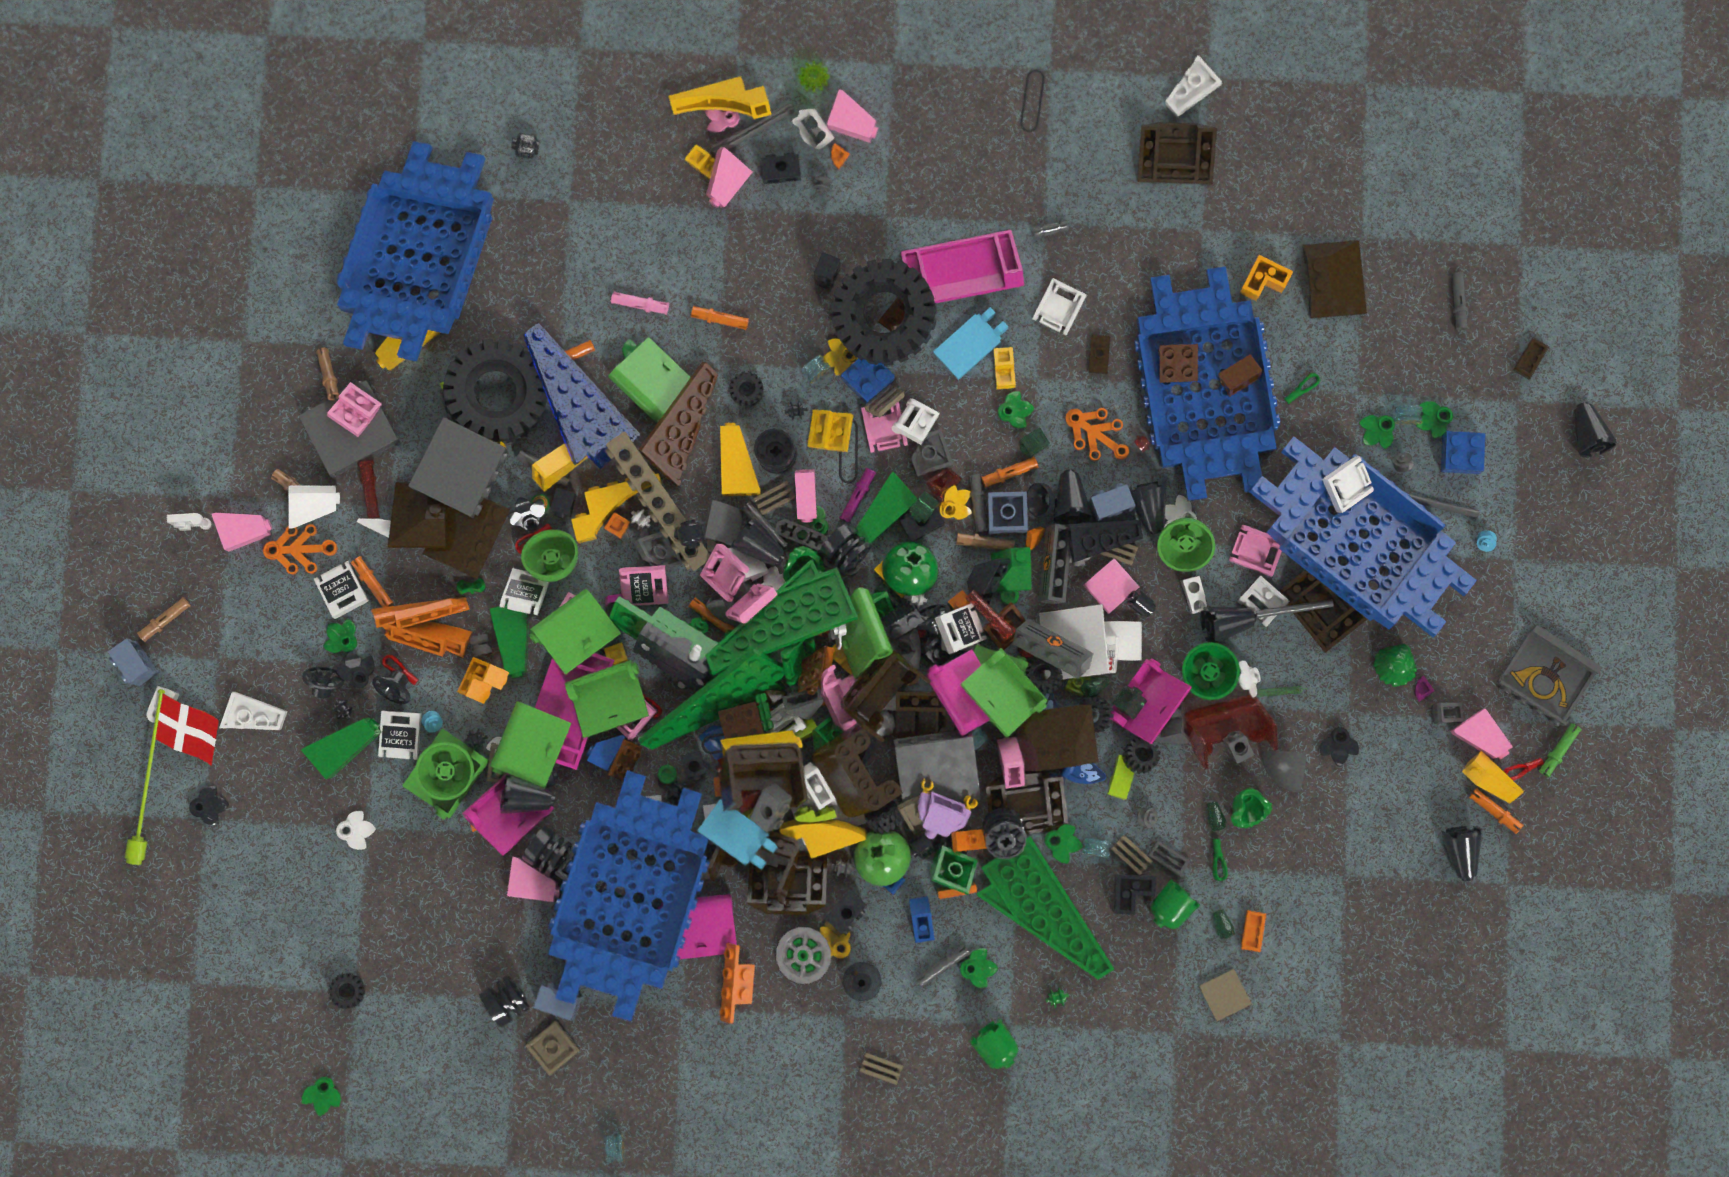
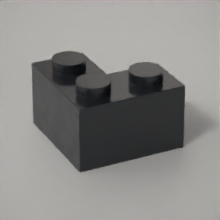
(1126, 889)

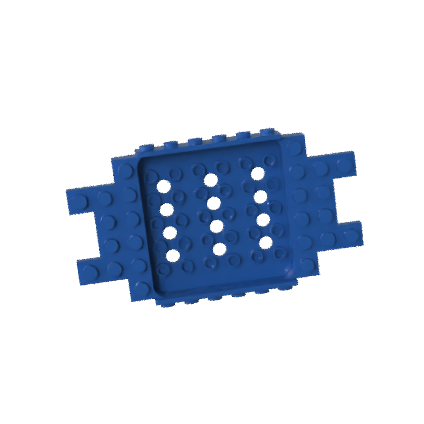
(425, 191)
(1196, 319)
(1411, 583)
(608, 961)

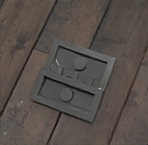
(722, 523)

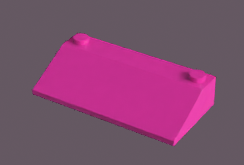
(968, 266)
(556, 702)

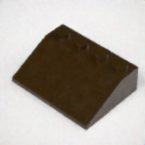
(470, 538)

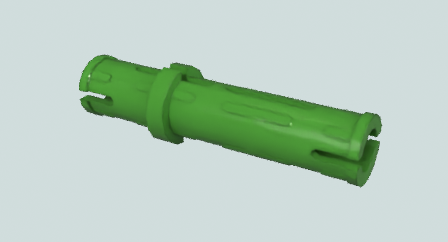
(1559, 751)

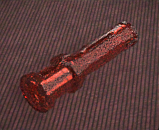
(368, 480)
(996, 620)

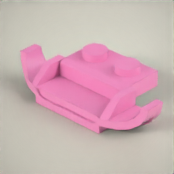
(832, 693)

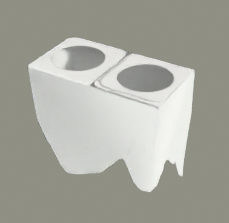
(804, 114)

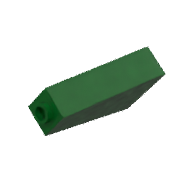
(887, 508)
(512, 638)
(339, 748)

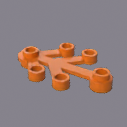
(1094, 432)
(296, 549)

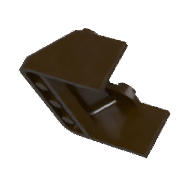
(876, 689)
(783, 858)

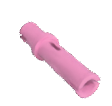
(640, 303)

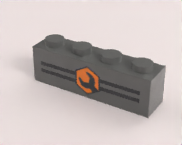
(1055, 565)
(1053, 648)

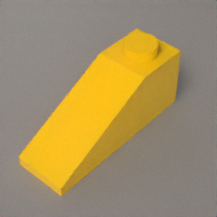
(1490, 777)

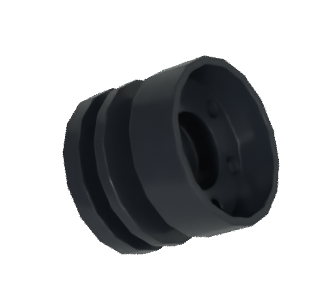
(768, 443)
(849, 551)
(1004, 833)
(547, 851)
(504, 1001)

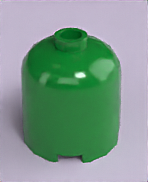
(1173, 906)
(995, 1045)

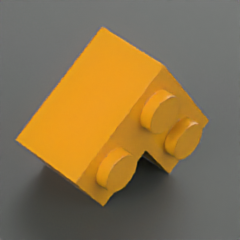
(1265, 274)
(480, 679)

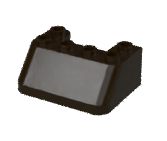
(760, 766)
(849, 778)

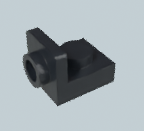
(933, 653)

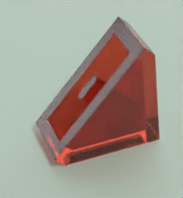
(942, 481)

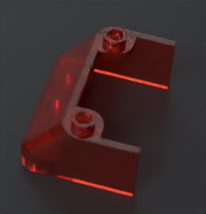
(1214, 722)

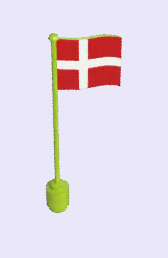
(182, 730)

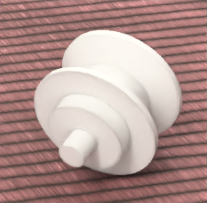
(639, 518)
(918, 600)

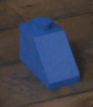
(604, 752)
(921, 919)

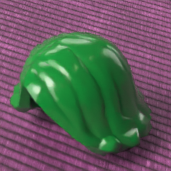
(799, 558)
(1395, 665)
(1249, 808)

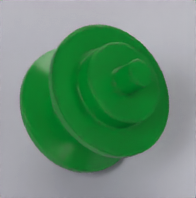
(699, 624)
(1057, 997)

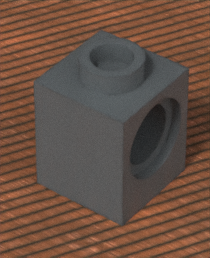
(1241, 753)

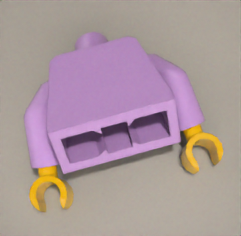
(942, 814)

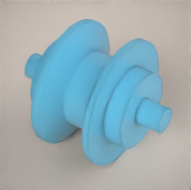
(1486, 540)
(432, 721)

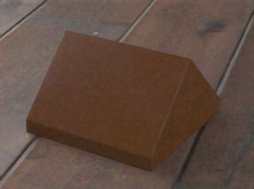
(1013, 618)

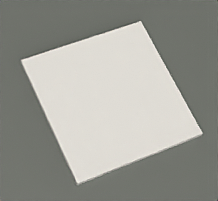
(1083, 627)

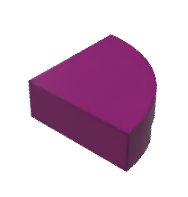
(610, 599)
(1423, 688)

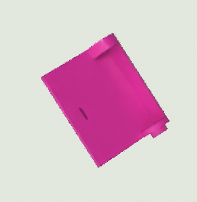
(1163, 697)
(958, 704)
(499, 828)
(710, 926)

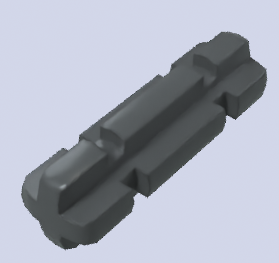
(1049, 229)

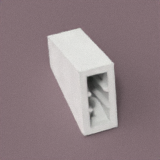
(310, 503)

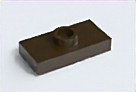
(1099, 354)
(1531, 358)

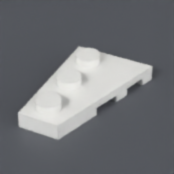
(1194, 86)
(249, 713)

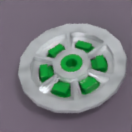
(803, 955)

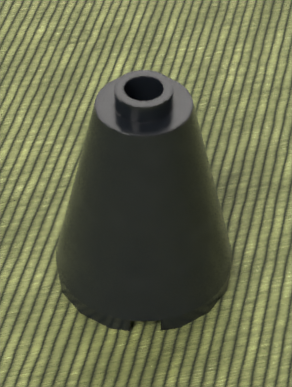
(1592, 431)
(1071, 499)
(1150, 505)
(758, 543)
(1225, 622)
(524, 796)
(1464, 850)
(863, 971)

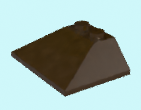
(1177, 152)
(1335, 279)
(416, 520)
(1325, 625)
(919, 715)
(1058, 738)
(1037, 803)
(805, 893)

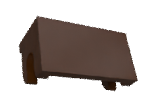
(1240, 375)

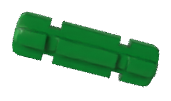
(764, 711)

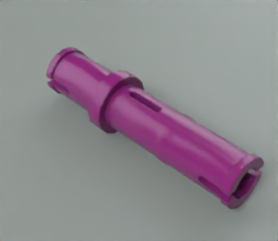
(857, 495)

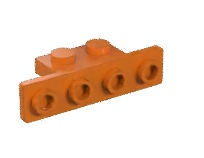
(736, 983)

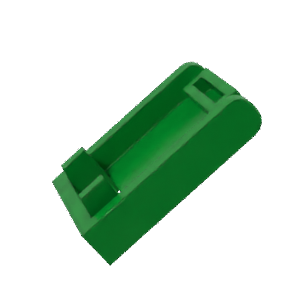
(793, 656)

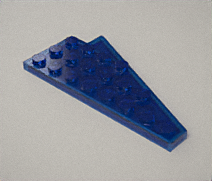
(579, 406)

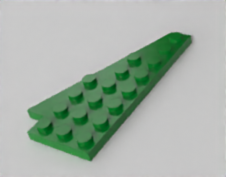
(802, 609)
(731, 688)
(1035, 900)

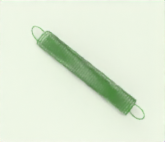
(1281, 691)

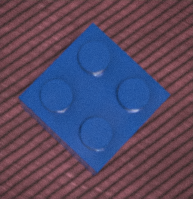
(867, 379)
(1463, 452)

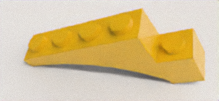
(724, 95)
(601, 505)

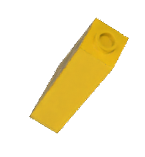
(389, 348)
(553, 467)
(736, 467)
(776, 737)

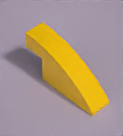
(824, 835)

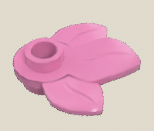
(719, 119)

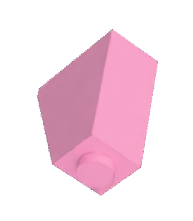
(851, 119)
(726, 178)
(806, 494)
(240, 529)
(1483, 734)
(1011, 762)
(531, 883)

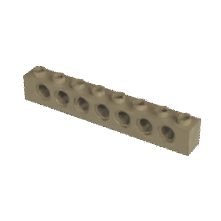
(613, 448)

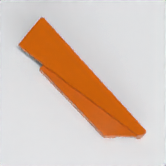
(417, 613)
(431, 637)

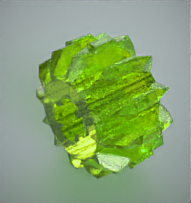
(810, 82)

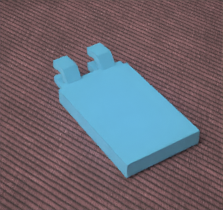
(970, 343)
(736, 835)

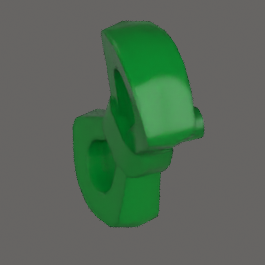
(477, 586)

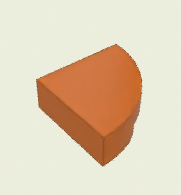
(838, 156)
(1034, 537)

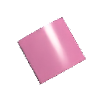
(354, 409)
(1111, 585)

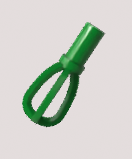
(1298, 392)
(1218, 854)

